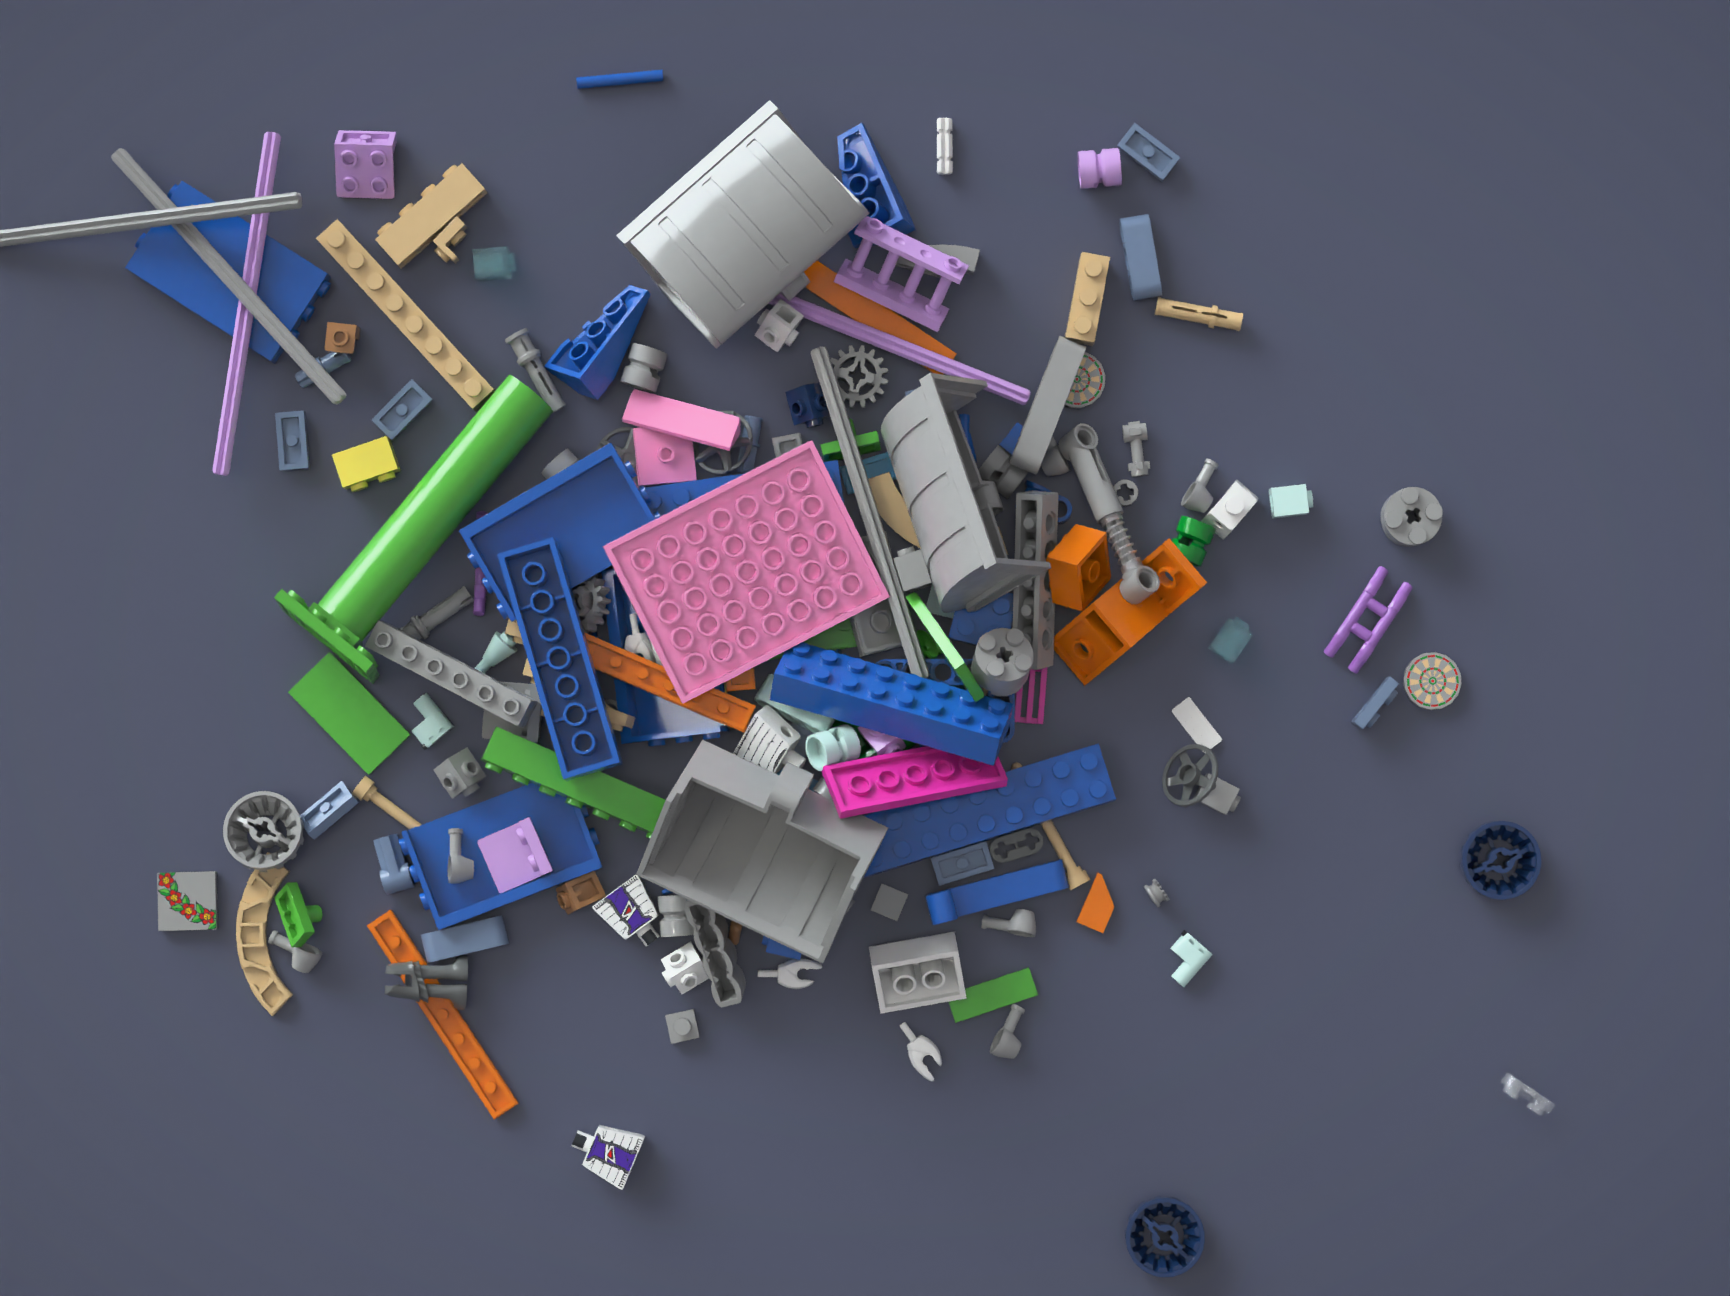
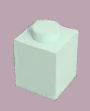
(1290, 501)

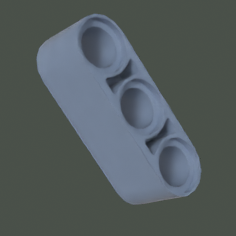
(1140, 257)
(464, 939)

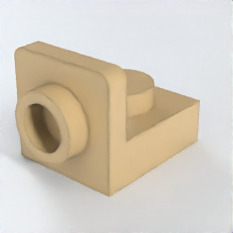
(453, 235)

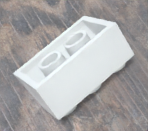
(917, 972)

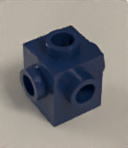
(807, 405)

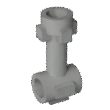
(1135, 433)

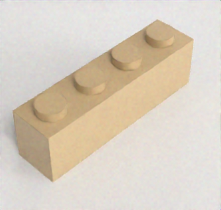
(430, 215)

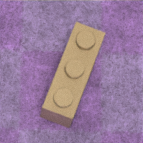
(1087, 298)

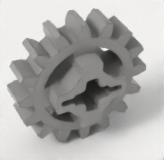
(870, 378)
(591, 602)

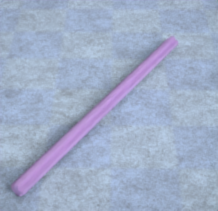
(244, 318)
(904, 348)

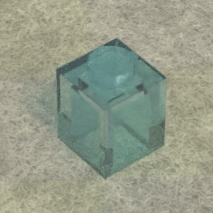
(493, 263)
(1231, 639)

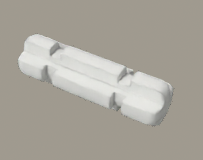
(944, 146)

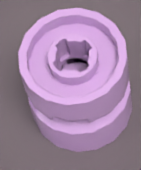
(1099, 168)

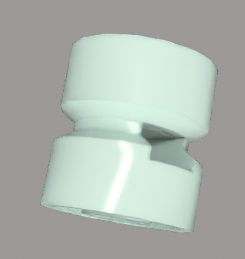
(832, 746)

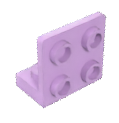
(365, 164)
(515, 855)

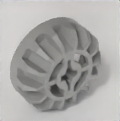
(248, 815)

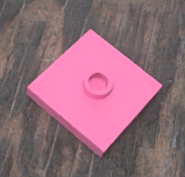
(663, 458)

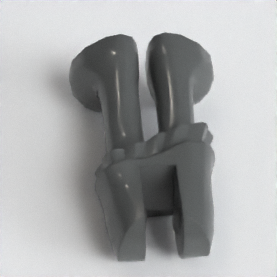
(417, 989)

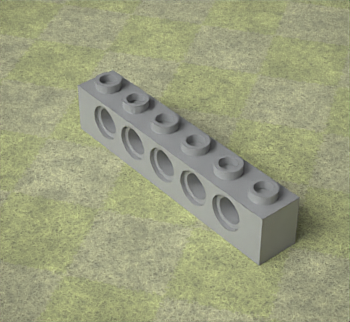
(1032, 601)
(451, 673)

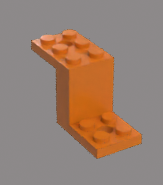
(1114, 625)

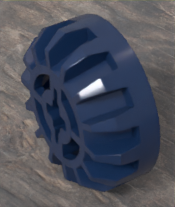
(1524, 850)
(1184, 1254)

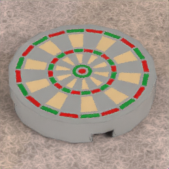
(1087, 383)
(1432, 681)

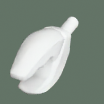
(638, 641)
(787, 973)
(918, 1049)

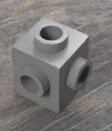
(460, 773)

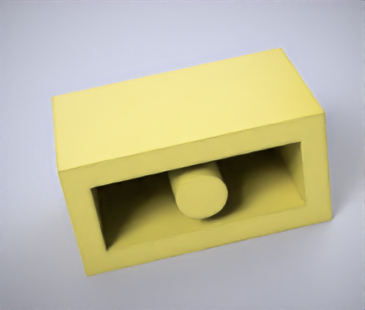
(366, 463)

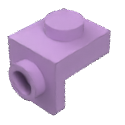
(882, 742)

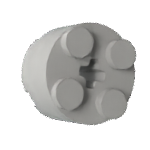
(1427, 514)
(1002, 661)

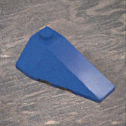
(870, 182)
(596, 354)

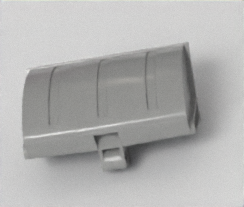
(742, 226)
(948, 499)
(760, 849)

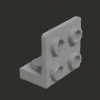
(533, 727)

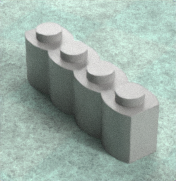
(718, 954)

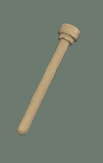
(367, 791)
(1074, 874)

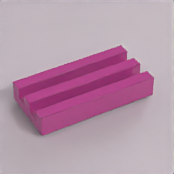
(1028, 719)

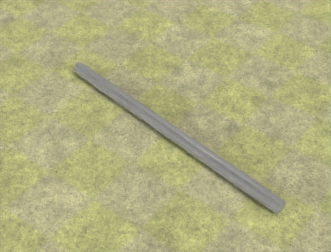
(151, 219)
(232, 280)
(869, 511)

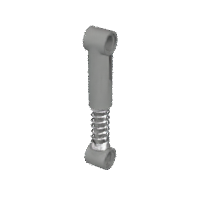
(1080, 449)

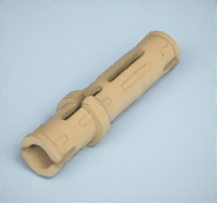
(1199, 314)

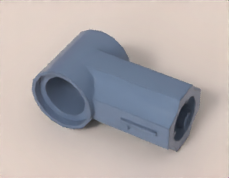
(394, 868)

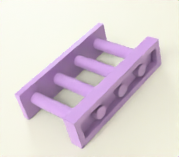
(891, 294)

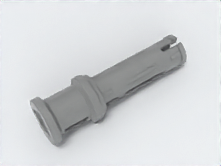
(529, 358)
(420, 626)

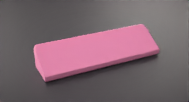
(682, 420)

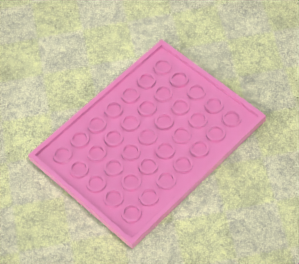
(746, 571)

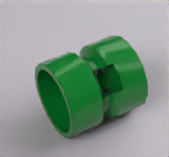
(1197, 532)

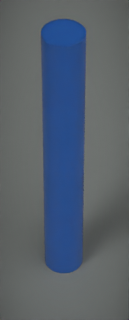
(619, 79)

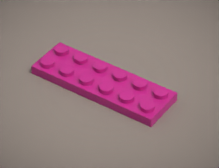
(907, 779)

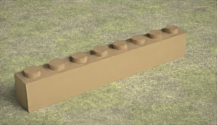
(406, 315)

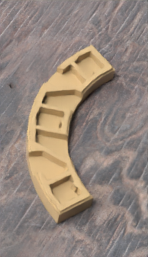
(893, 507)
(252, 939)

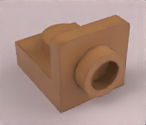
(341, 337)
(580, 892)

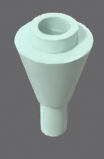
(499, 648)

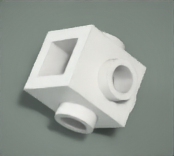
(779, 325)
(684, 968)

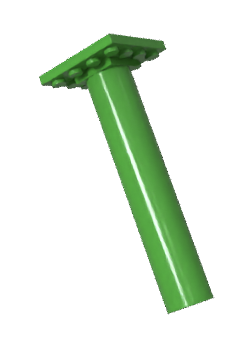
(420, 525)

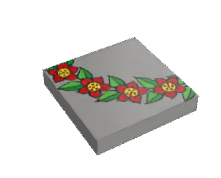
(187, 901)

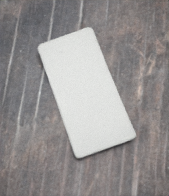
(1196, 724)

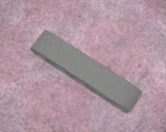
(1047, 405)

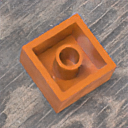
(1079, 567)

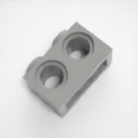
(912, 570)

